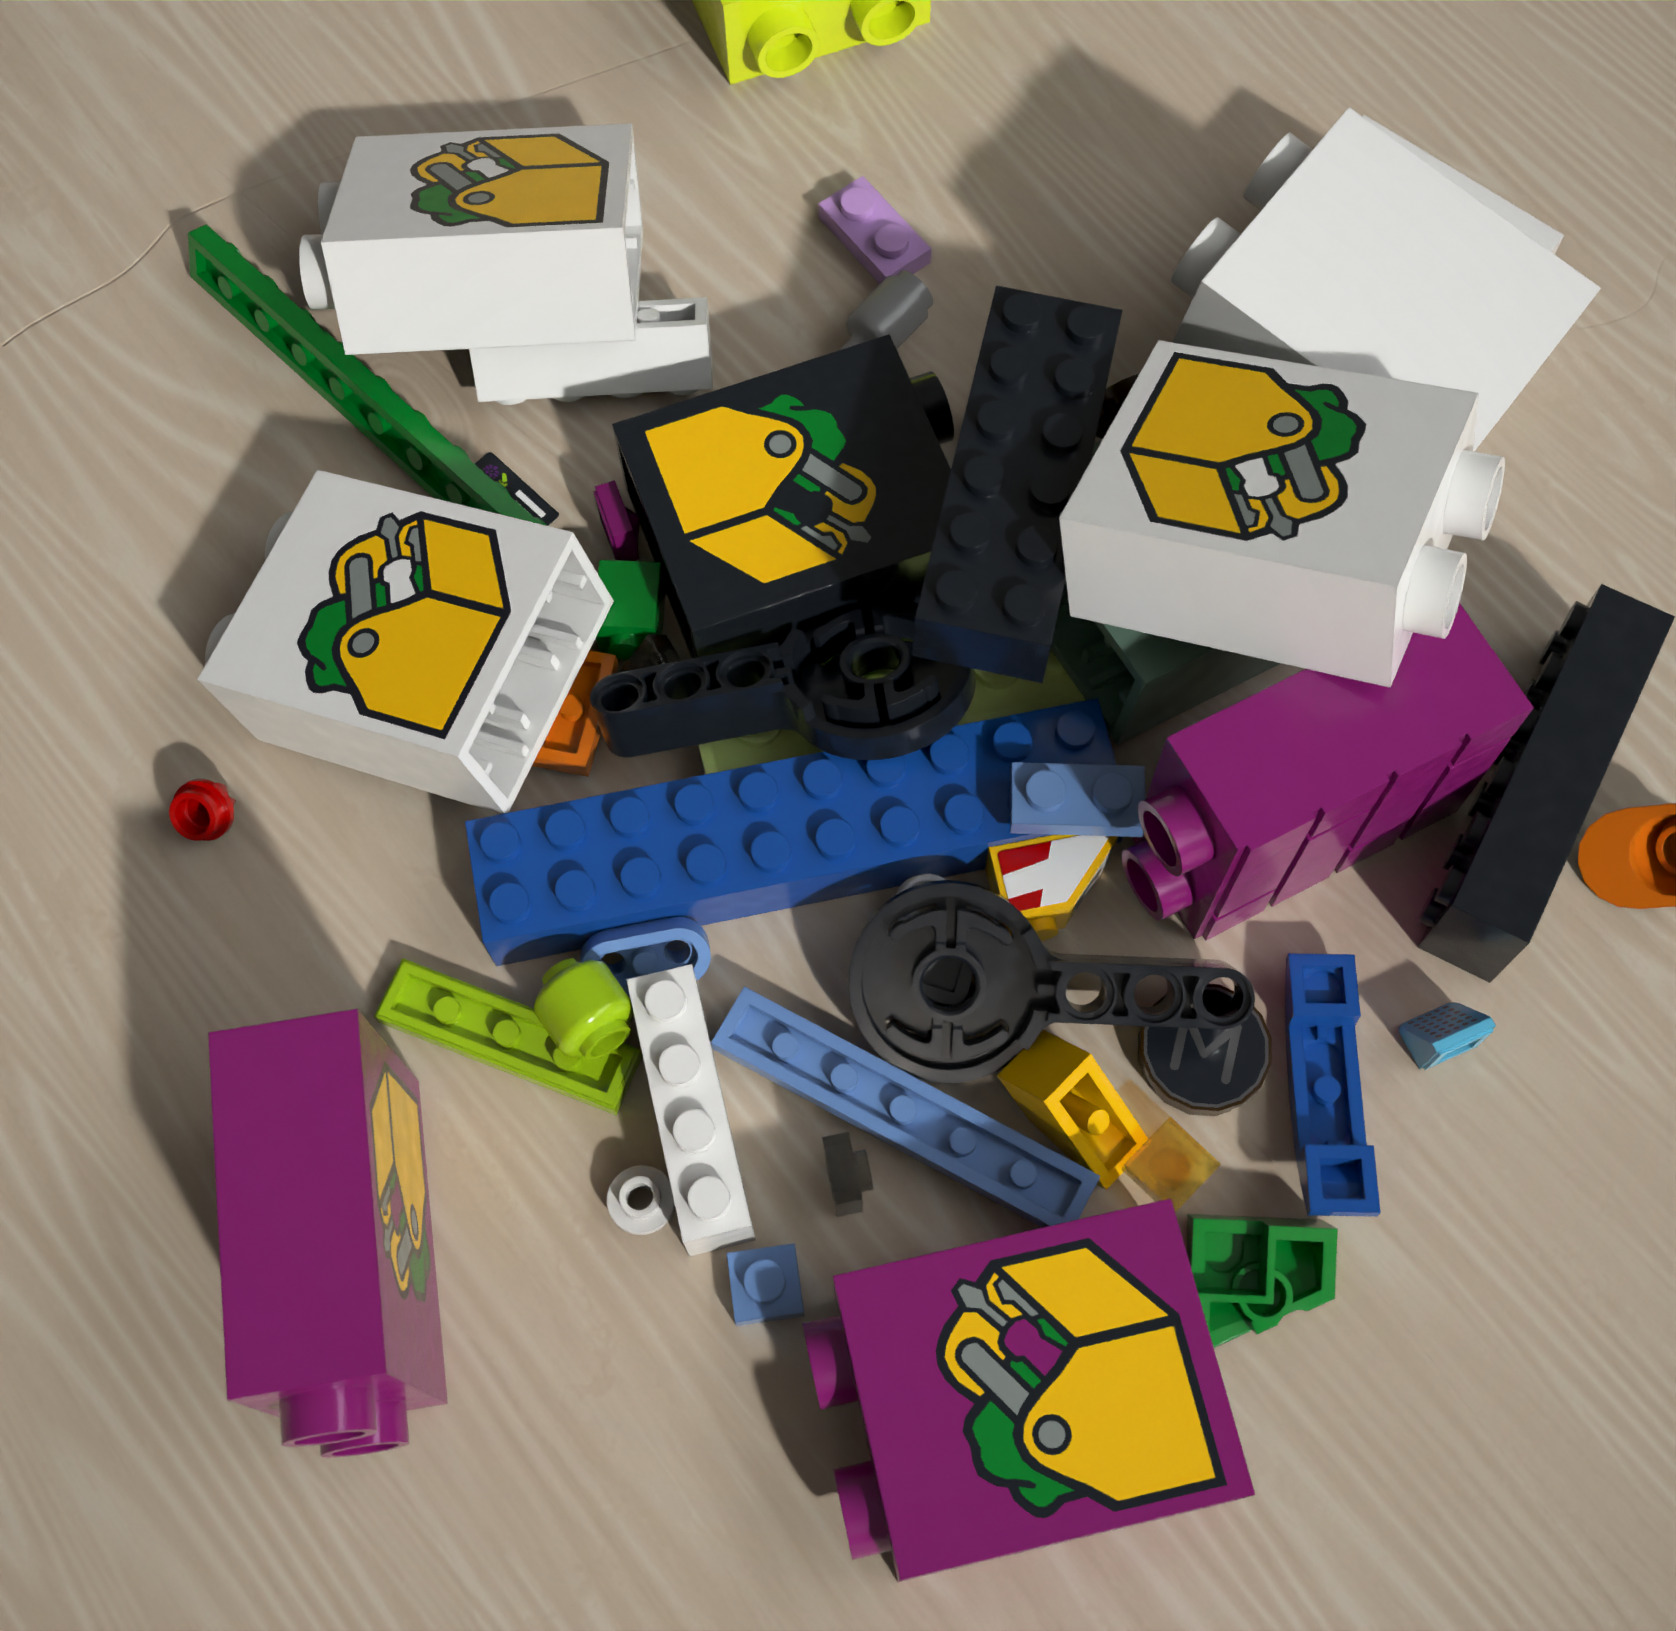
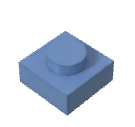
(765, 1284)

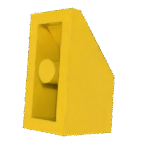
(1074, 1105)

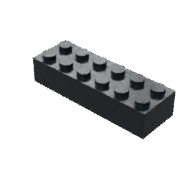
(1017, 460)
(1543, 784)

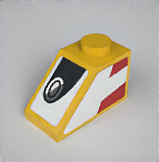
(1048, 876)

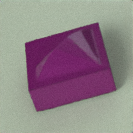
(618, 522)

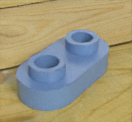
(645, 948)

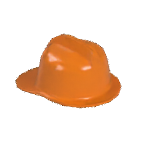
(1632, 856)

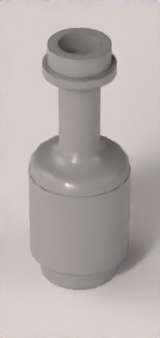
(891, 308)

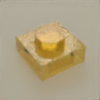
(1171, 1165)

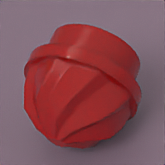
(202, 810)

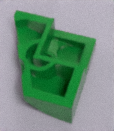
(1259, 1270)

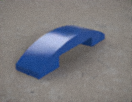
(1325, 1086)

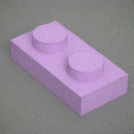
(873, 231)

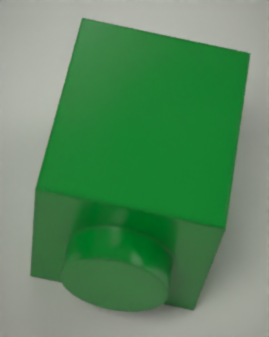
(636, 608)

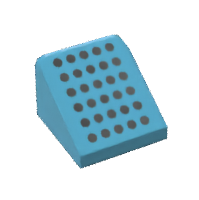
(1445, 1033)

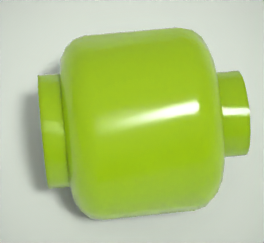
(584, 1008)

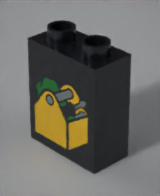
(791, 494)

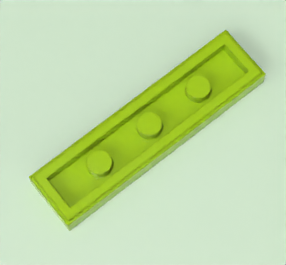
(500, 1036)

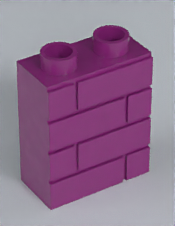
(1317, 779)

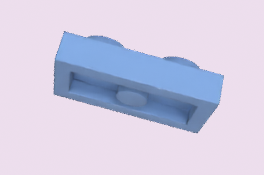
(1076, 799)

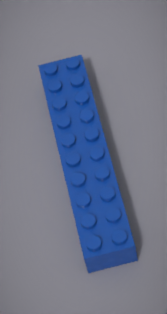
(761, 834)

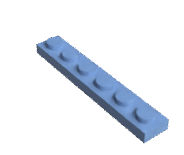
(904, 1111)

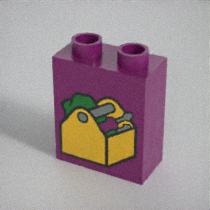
(324, 1232)
(1027, 1392)

